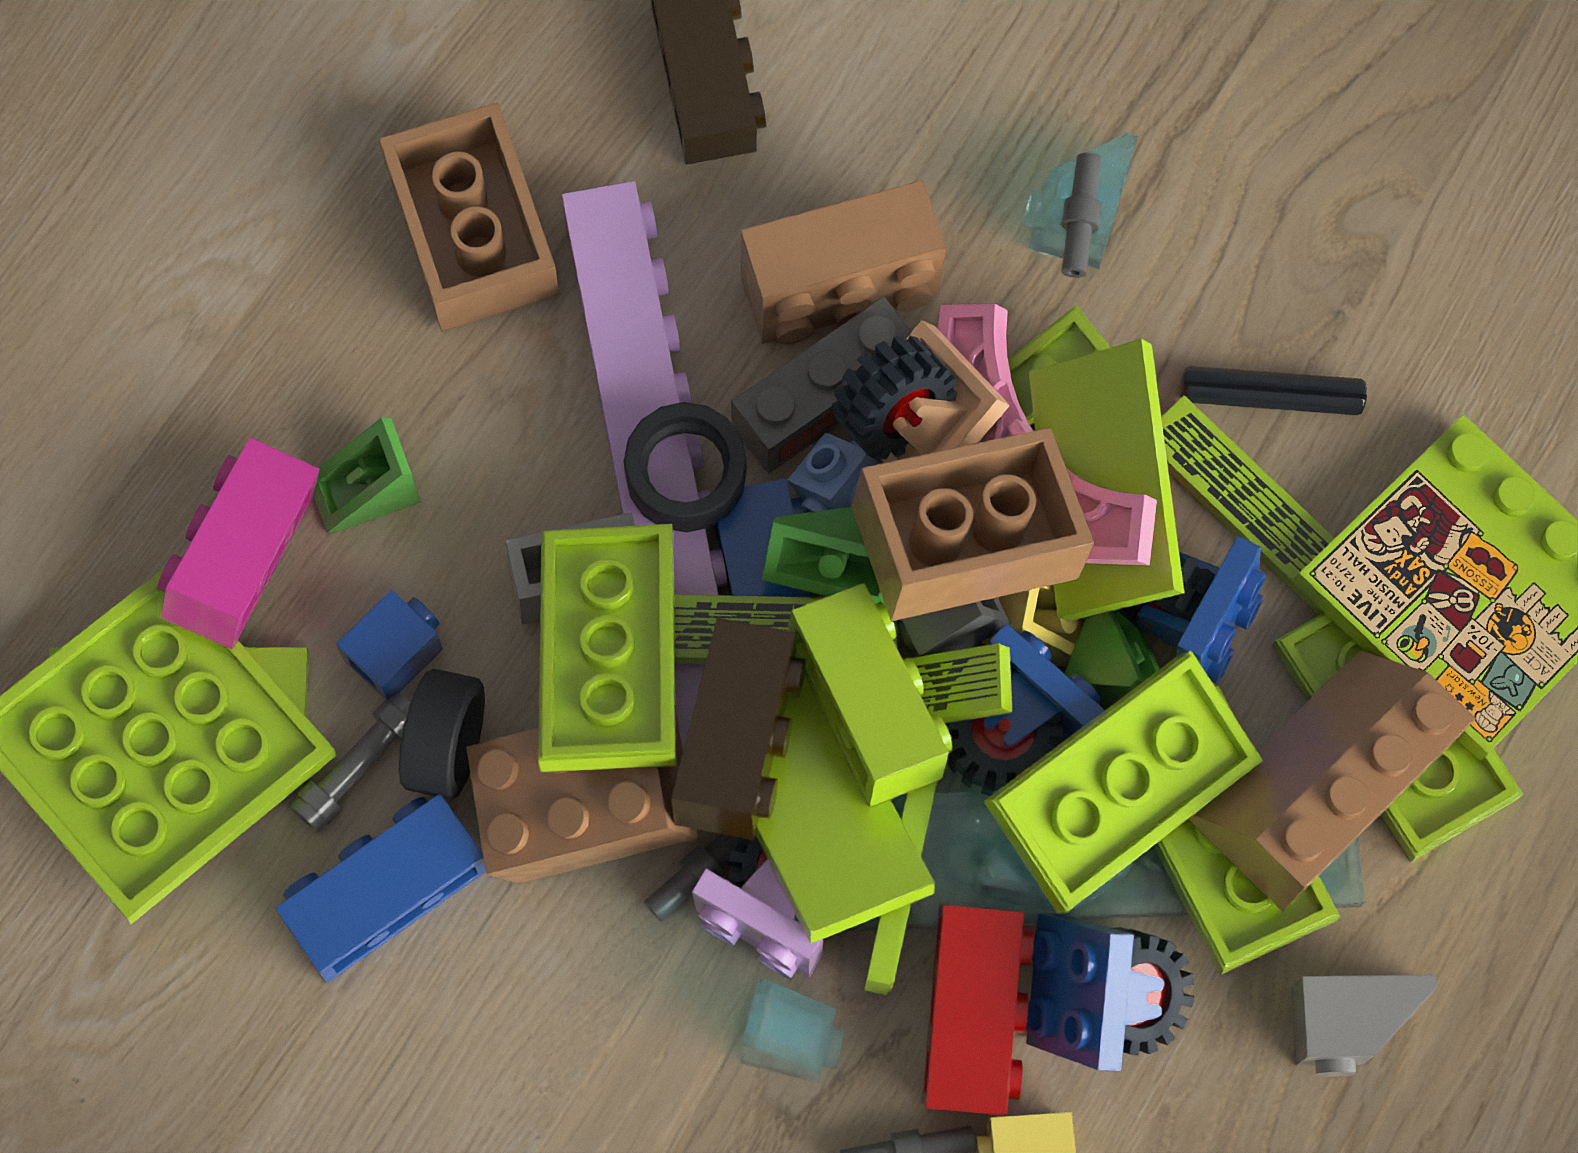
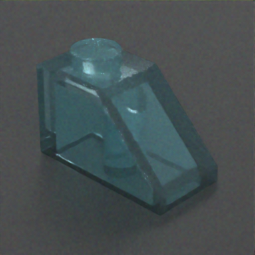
(1046, 208)
(790, 1033)

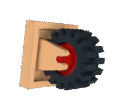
(916, 398)

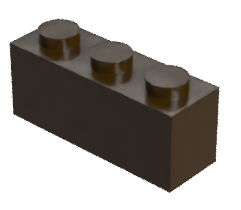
(708, 78)
(738, 729)

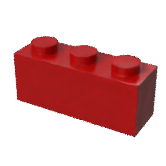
(976, 1009)

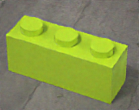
(870, 694)

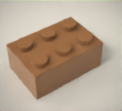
(470, 216)
(841, 261)
(971, 523)
(566, 820)

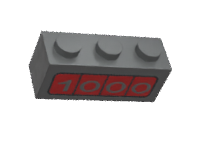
(796, 400)

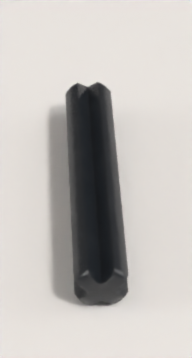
(1274, 390)

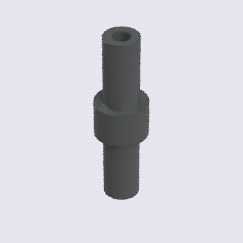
(1081, 215)
(693, 865)
(910, 1141)

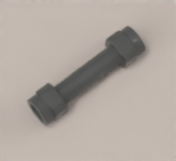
(318, 803)

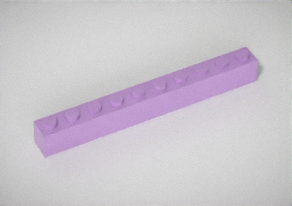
(636, 376)

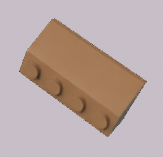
(1332, 773)

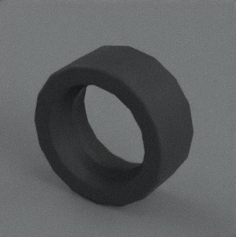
(676, 420)
(439, 726)

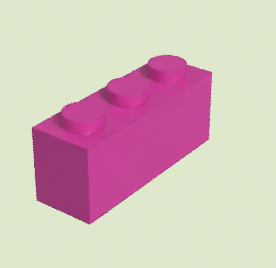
(237, 542)

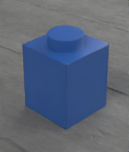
(391, 643)

